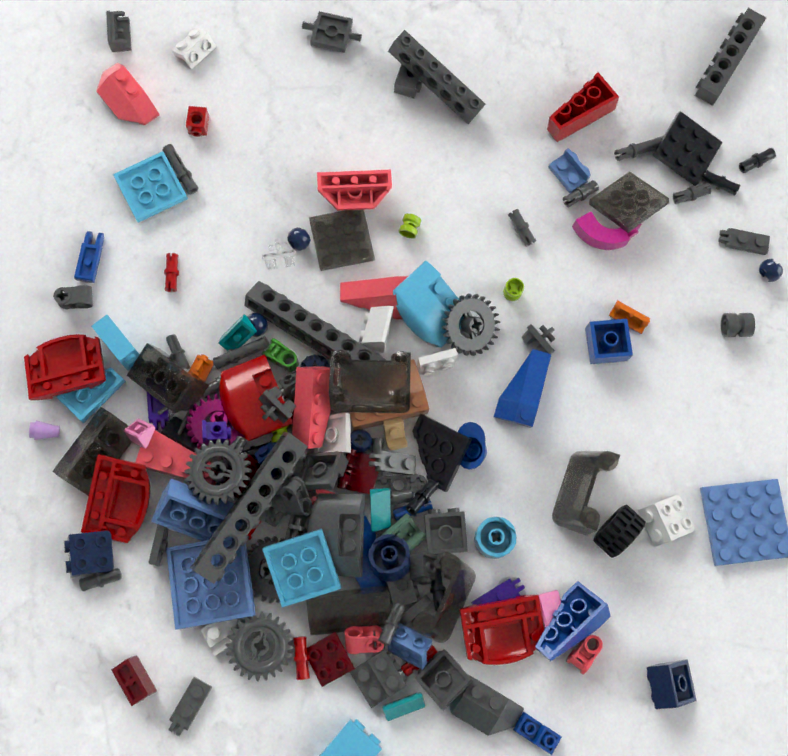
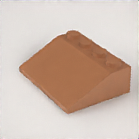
(418, 405)

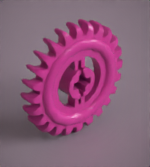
(201, 413)

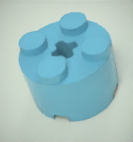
(506, 537)

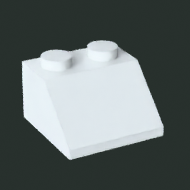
(377, 328)

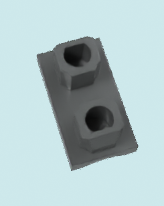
(532, 334)
(274, 408)
(297, 526)

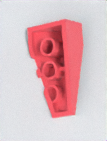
(372, 293)

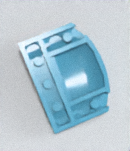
(422, 303)

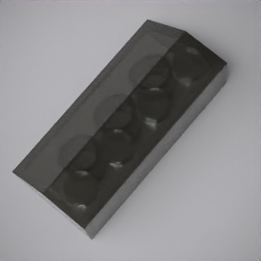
(167, 379)
(101, 436)
(348, 608)

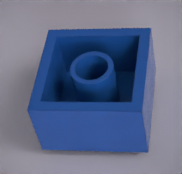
(608, 341)

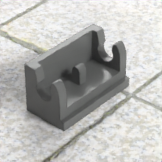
(118, 31)

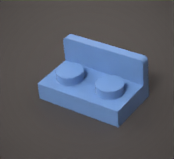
(570, 171)
(410, 646)

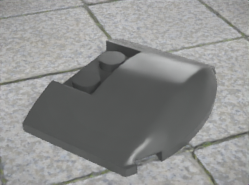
(343, 527)

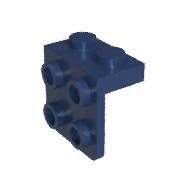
(89, 553)

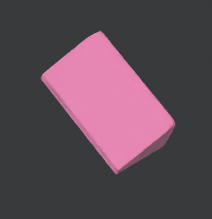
(140, 432)
(549, 603)

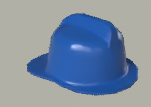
(477, 449)

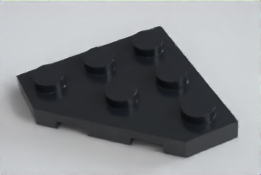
(440, 450)

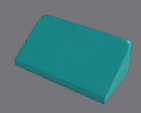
(237, 334)
(380, 509)
(403, 706)

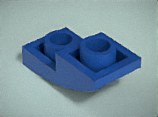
(537, 733)

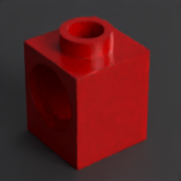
(197, 114)

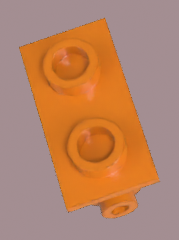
(635, 319)
(202, 366)

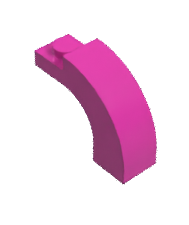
(599, 236)

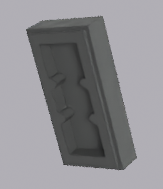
(159, 545)

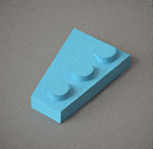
(87, 401)

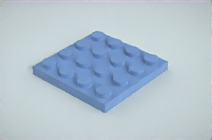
(745, 522)
(199, 600)

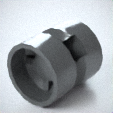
(740, 324)

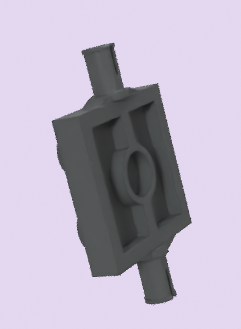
(331, 31)

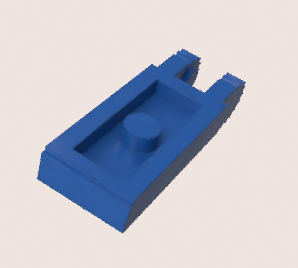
(89, 258)

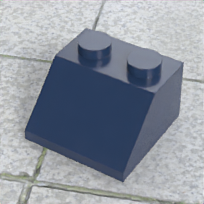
(671, 684)

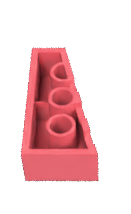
(312, 405)
(168, 457)

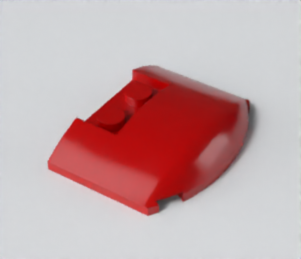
(64, 366)
(239, 397)
(117, 498)
(502, 629)

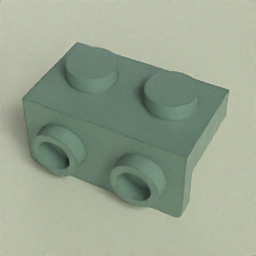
(408, 531)

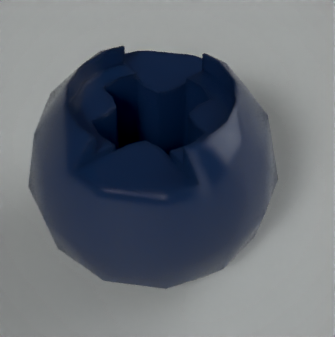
(298, 239)
(770, 270)
(259, 323)
(364, 436)

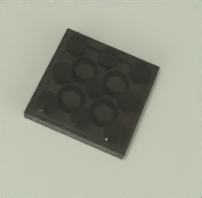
(629, 201)
(341, 239)

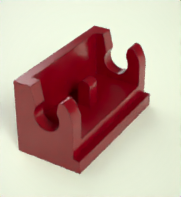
(133, 680)

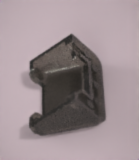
(369, 384)
(576, 488)
(461, 581)

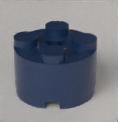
(389, 569)

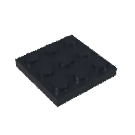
(687, 148)

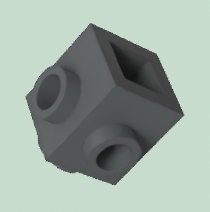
(288, 386)

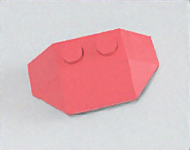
(125, 96)
(354, 188)

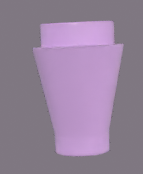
(42, 430)

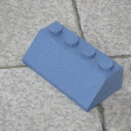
(188, 514)

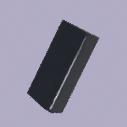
(171, 432)

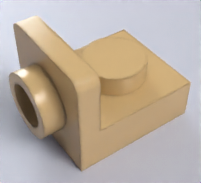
(394, 433)

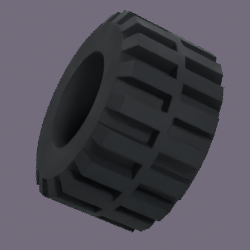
(619, 531)

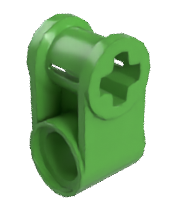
(279, 353)

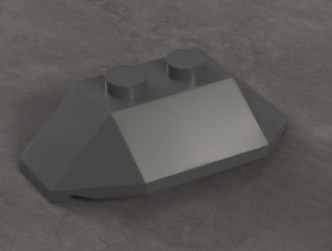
(486, 708)

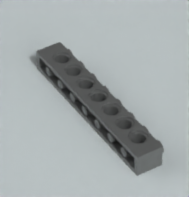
(311, 329)
(227, 528)

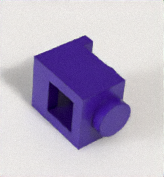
(215, 431)

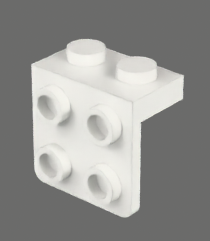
(666, 520)

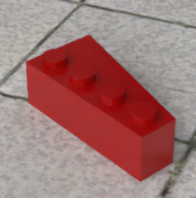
(583, 108)

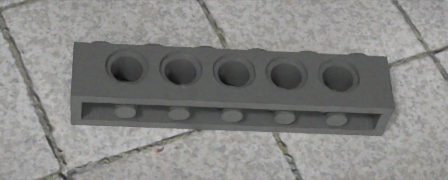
(730, 56)
(436, 77)

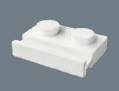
(217, 634)

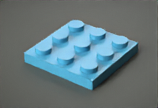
(150, 186)
(302, 568)

